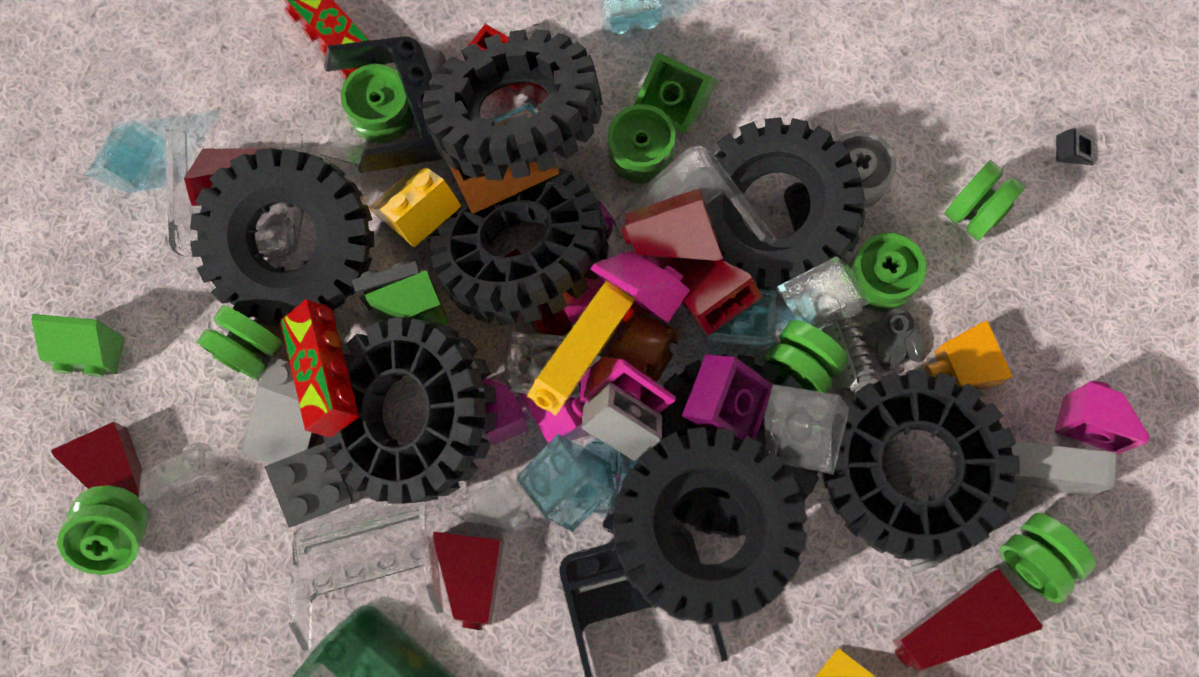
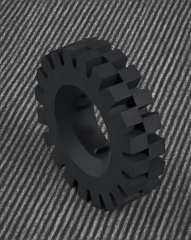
(229, 227)
(523, 282)
(453, 419)
(982, 467)

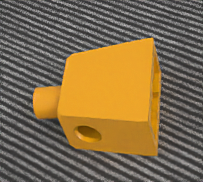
(972, 359)

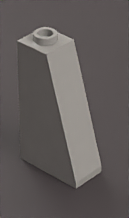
(1065, 468)

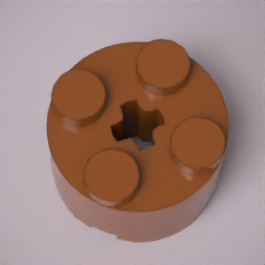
(646, 345)

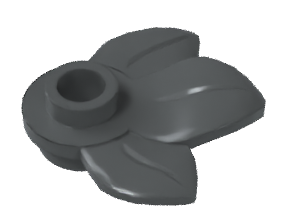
(894, 344)

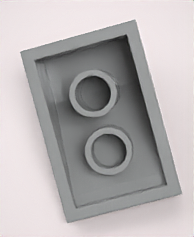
(276, 418)

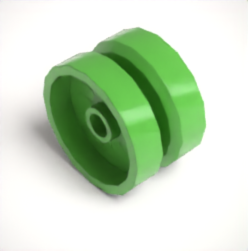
(376, 103)
(640, 143)
(984, 200)
(889, 270)
(241, 341)
(807, 356)
(103, 530)
(1048, 557)

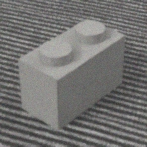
(622, 421)

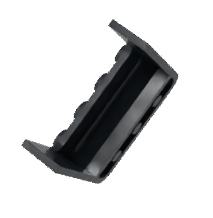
(416, 67)
(600, 590)

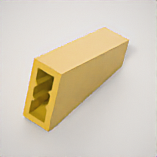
(580, 348)

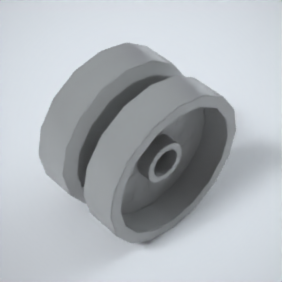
(874, 162)

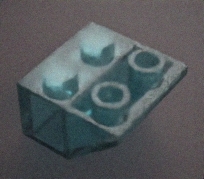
(567, 482)

